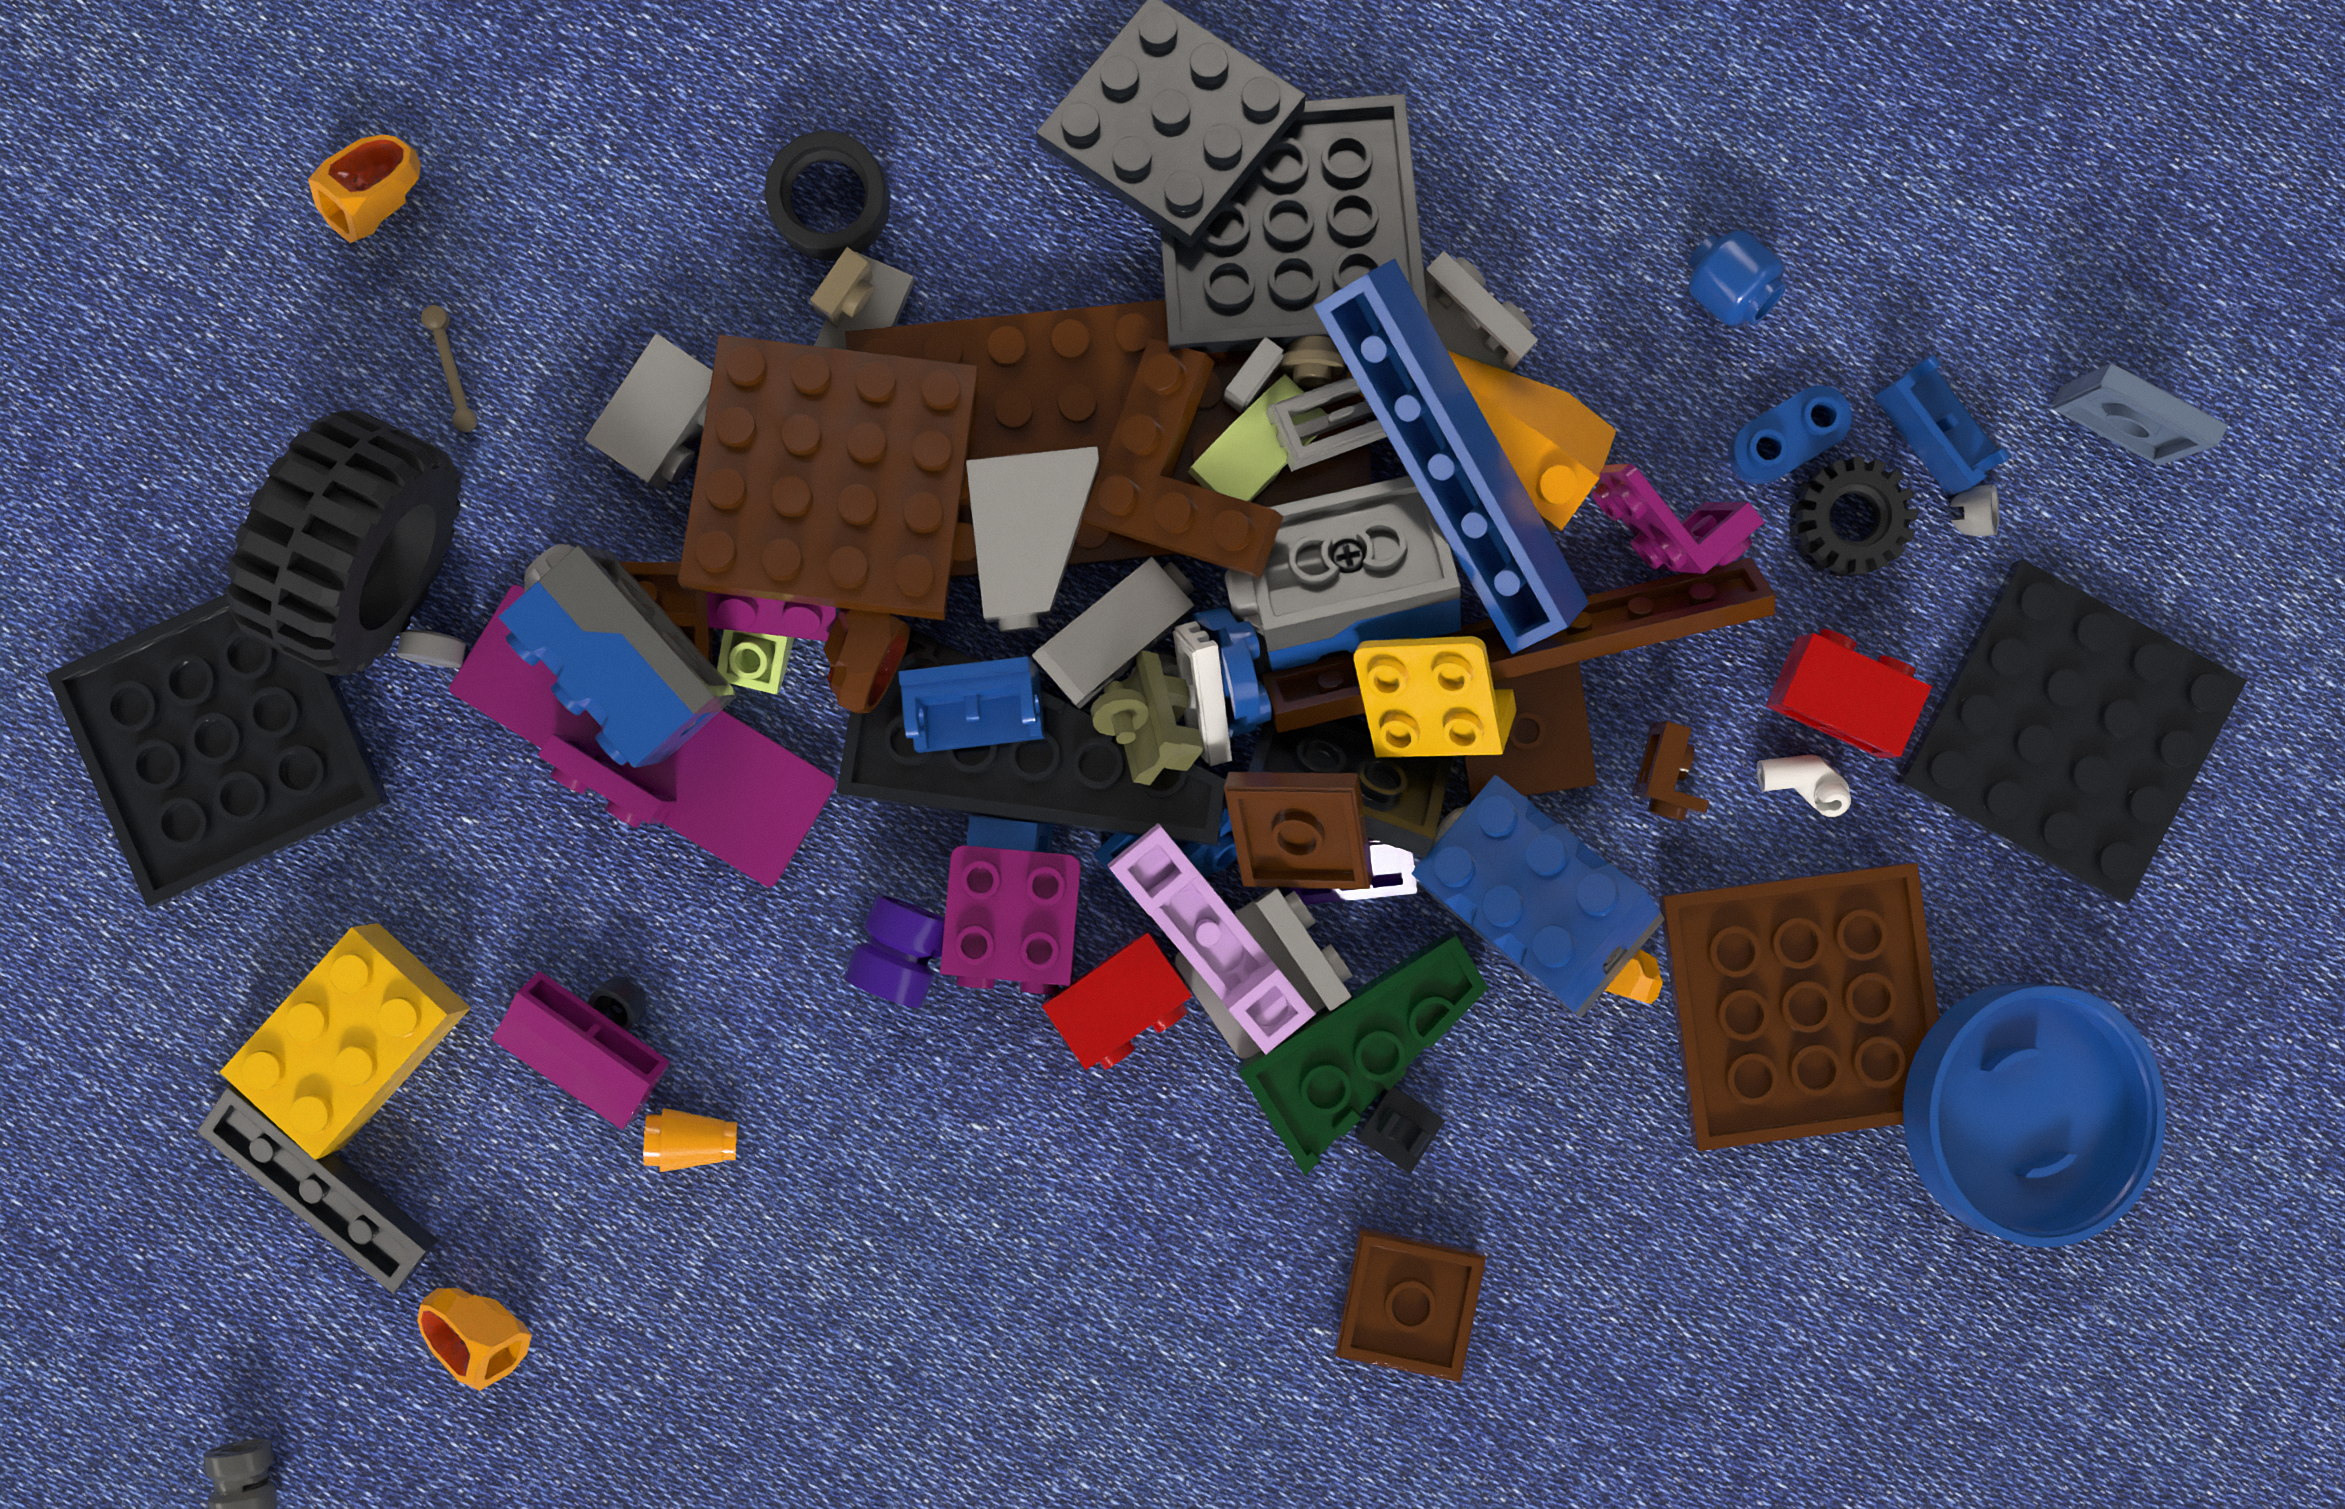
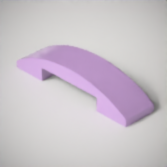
(1211, 938)

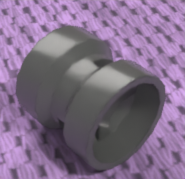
(241, 1475)

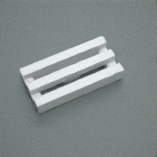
(1200, 667)

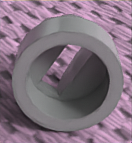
(1980, 511)

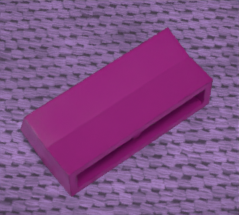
(580, 1050)

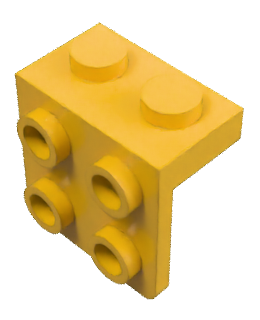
(1432, 697)

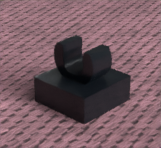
(1400, 1128)

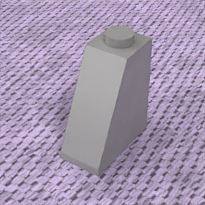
(1026, 529)
(1115, 629)

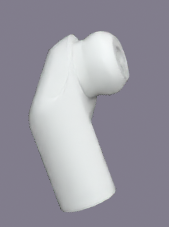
(1810, 778)

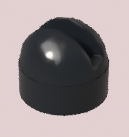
(627, 994)

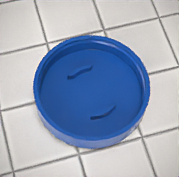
(2034, 1113)

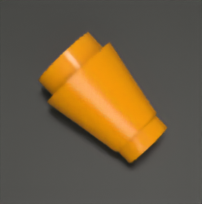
(687, 1140)

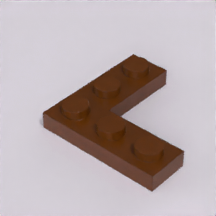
(1135, 481)

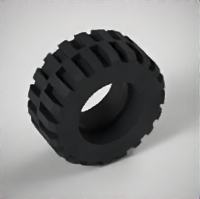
(343, 542)

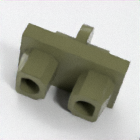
(1144, 719)

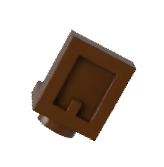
(1664, 762)

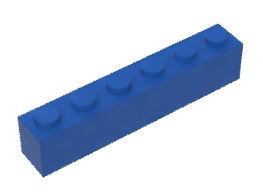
(1452, 456)

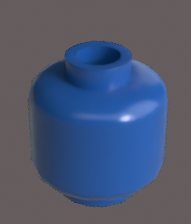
(1736, 278)

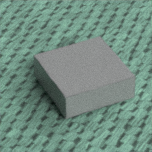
(1253, 375)

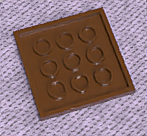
(829, 477)
(1799, 1002)

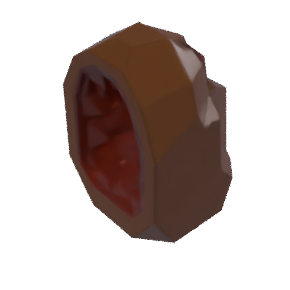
(864, 656)

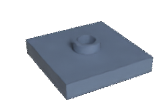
(2138, 415)

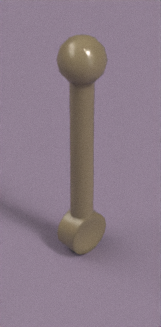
(437, 321)

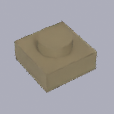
(844, 289)

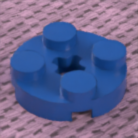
(1237, 647)

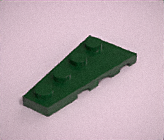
(1347, 1056)

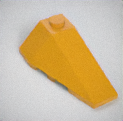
(1545, 435)

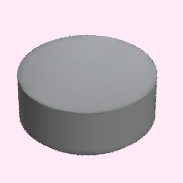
(431, 648)

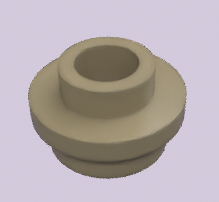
(1312, 361)

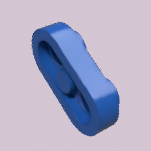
(1791, 433)

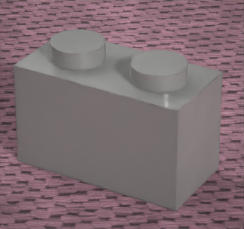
(656, 414)

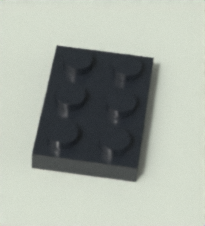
(1398, 793)

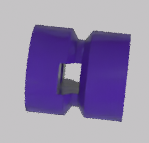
(898, 951)

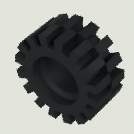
(1890, 511)

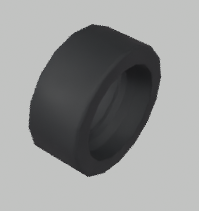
(799, 156)

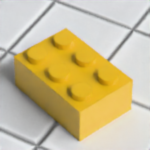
(345, 1040)

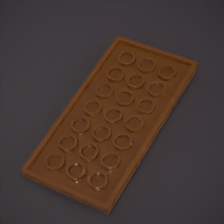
(1062, 386)

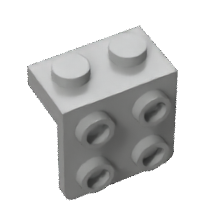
(1471, 318)
(1281, 931)

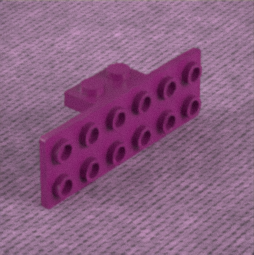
(719, 789)

